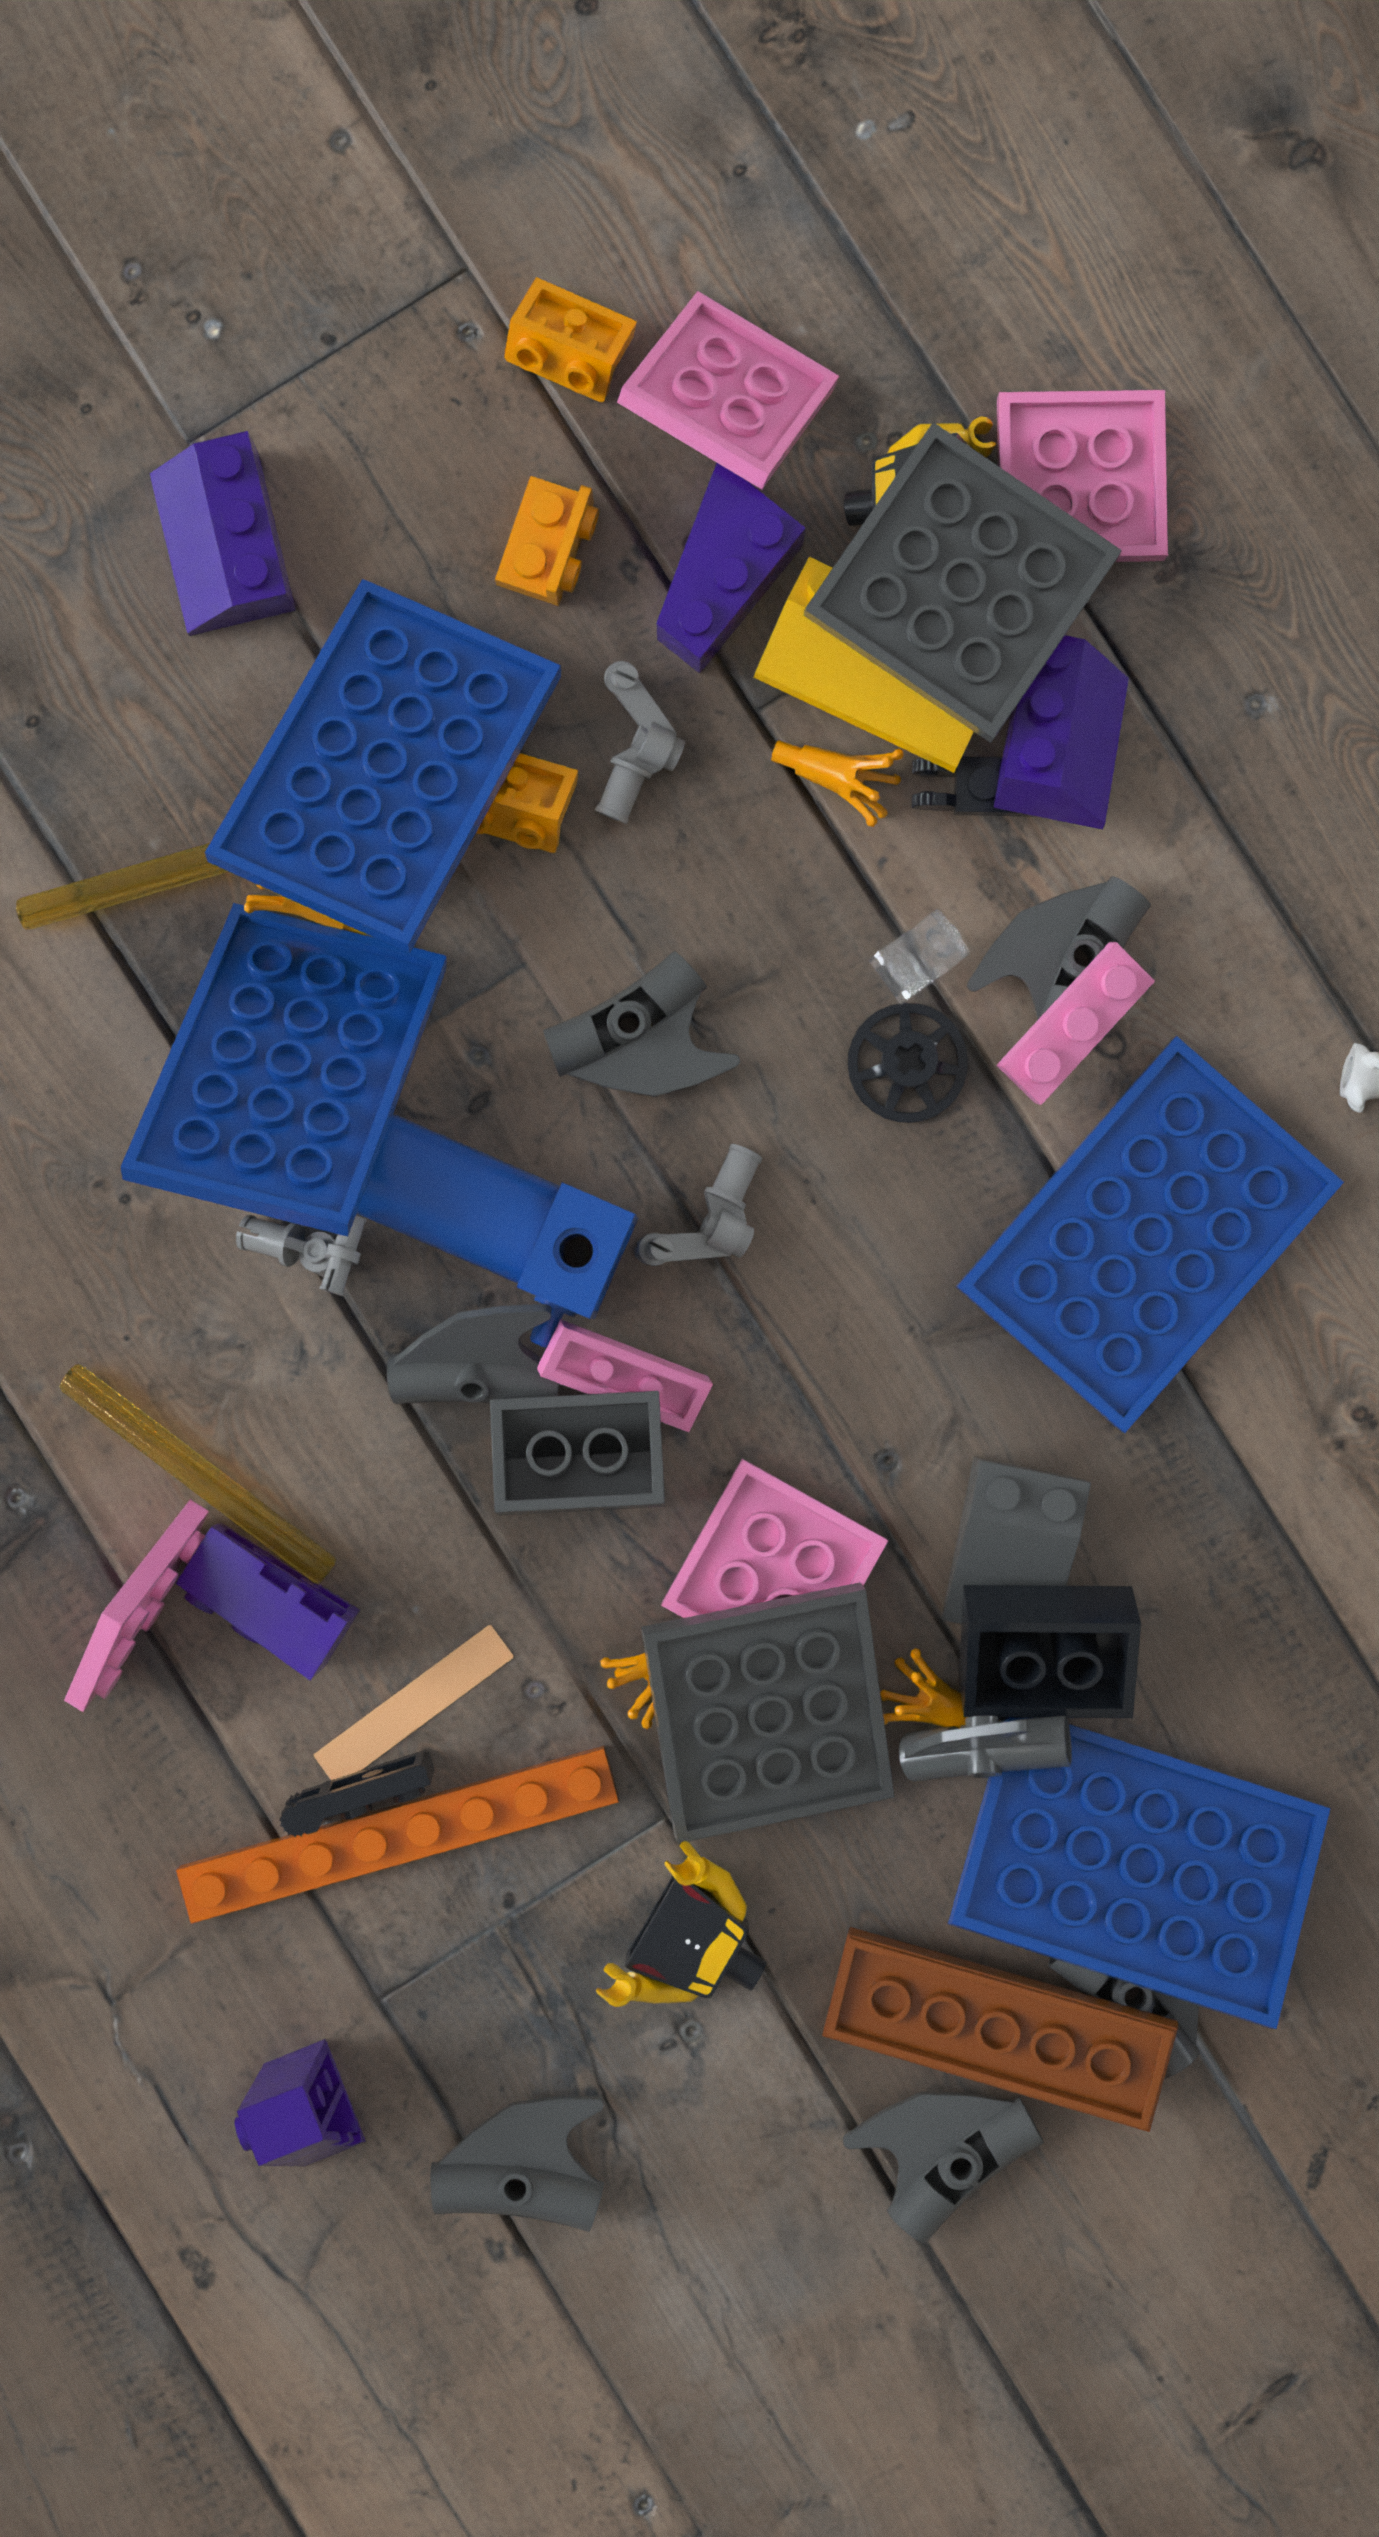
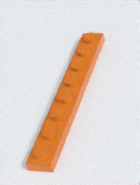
(398, 1834)

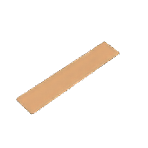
(414, 1704)

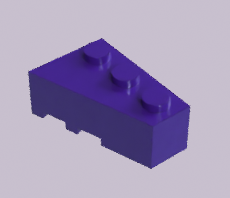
(726, 567)
(266, 1600)
(298, 2110)

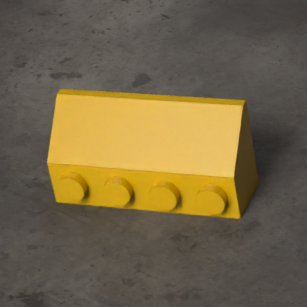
(842, 682)

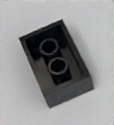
(1049, 1651)

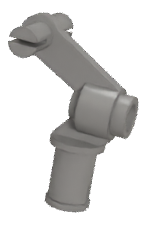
(650, 751)
(723, 1228)
(317, 1252)

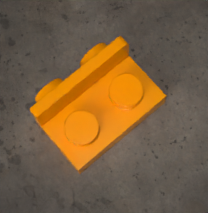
(568, 339)
(546, 539)
(531, 804)

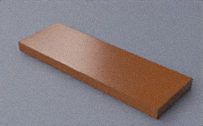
(1000, 2029)

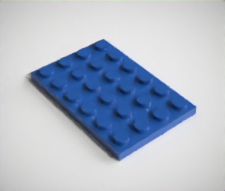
(384, 765)
(286, 1070)
(1149, 1234)
(1146, 1874)

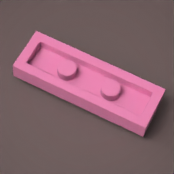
(1075, 1023)
(608, 1366)

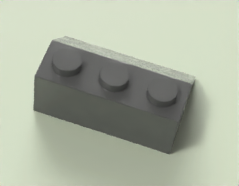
(577, 1453)

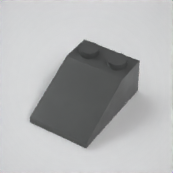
(1015, 1529)

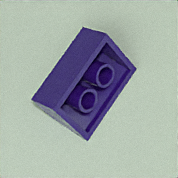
(221, 534)
(1065, 738)

